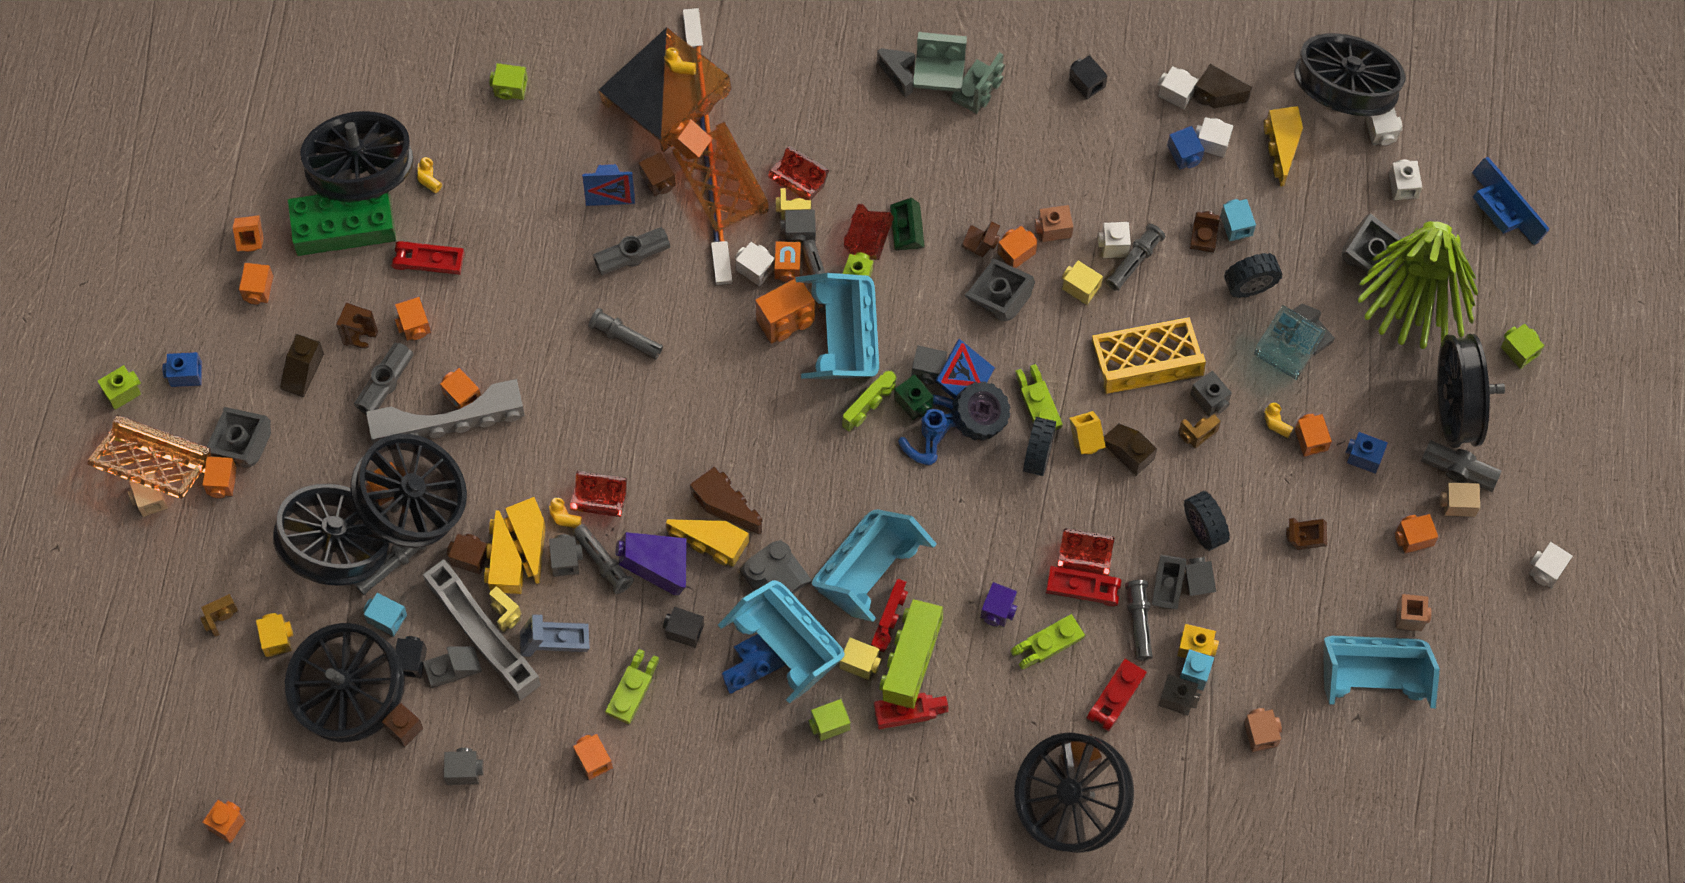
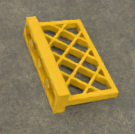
(1152, 371)

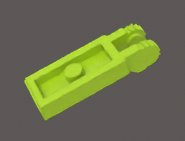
(1037, 397)
(869, 399)
(1049, 641)
(631, 689)

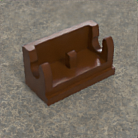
(354, 323)

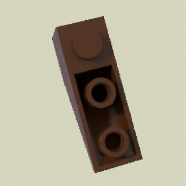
(720, 499)

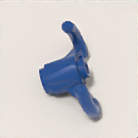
(933, 428)

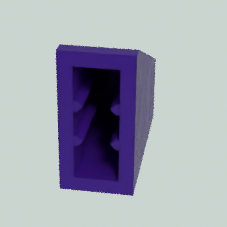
(655, 559)

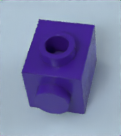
(999, 605)

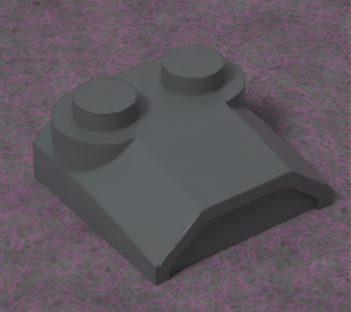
(1368, 241)
(1002, 290)
(240, 436)
(777, 564)

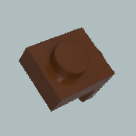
(981, 241)
(1307, 533)

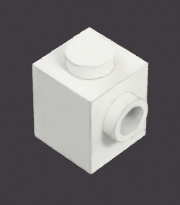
(1177, 87)
(1384, 128)
(1214, 136)
(1405, 180)
(1115, 240)
(755, 263)
(1549, 565)

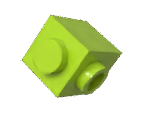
(509, 81)
(1522, 345)
(120, 386)
(829, 720)

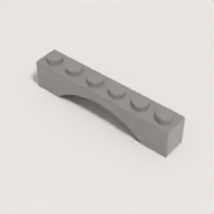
(497, 404)
(481, 631)

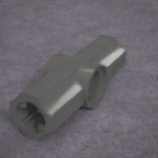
(645, 244)
(391, 366)
(1461, 465)

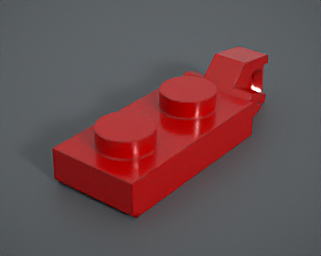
(889, 618)
(894, 715)

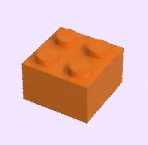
(785, 311)

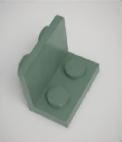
(939, 61)
(979, 84)

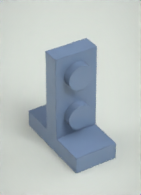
(553, 636)

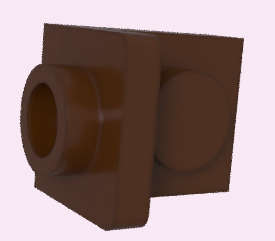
(1205, 231)

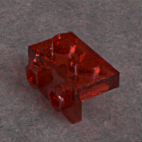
(799, 174)
(868, 232)
(599, 494)
(1086, 551)

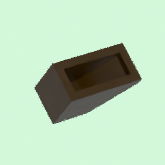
(1220, 89)
(301, 365)
(1130, 447)

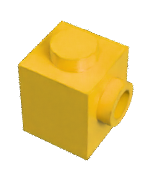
(1087, 433)
(274, 634)
(1198, 640)

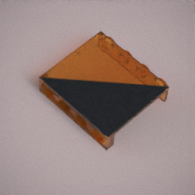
(660, 98)

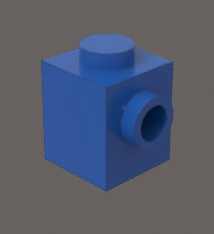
(1185, 148)
(183, 369)
(1366, 452)

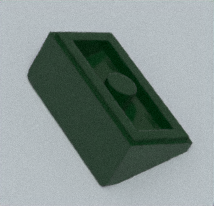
(907, 225)

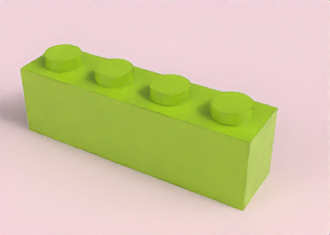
(912, 653)

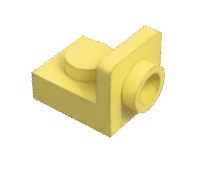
(795, 204)
(503, 604)

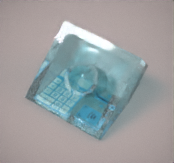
(1289, 342)

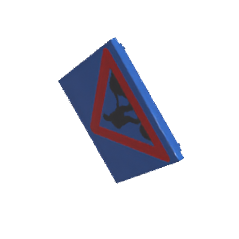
(608, 186)
(963, 369)

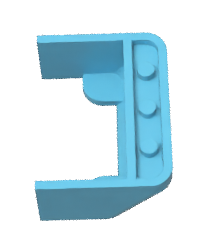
(849, 323)
(866, 557)
(789, 632)
(1380, 664)

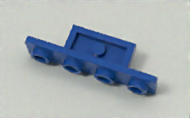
(1505, 203)
(757, 661)

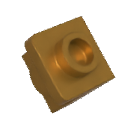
(1200, 432)
(217, 610)

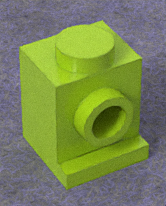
(861, 262)

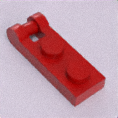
(428, 258)
(1083, 585)
(1117, 694)

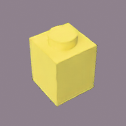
(1081, 282)
(860, 659)

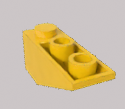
(1284, 130)
(529, 530)
(716, 538)
(505, 563)

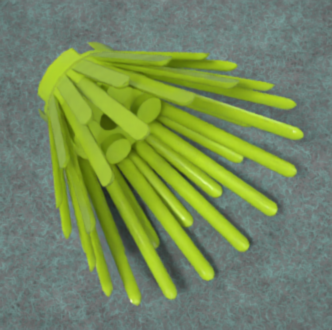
(1428, 260)

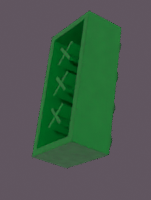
(335, 225)

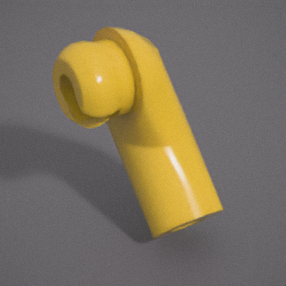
(676, 64)
(425, 175)
(1274, 421)
(562, 516)

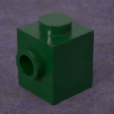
(913, 397)

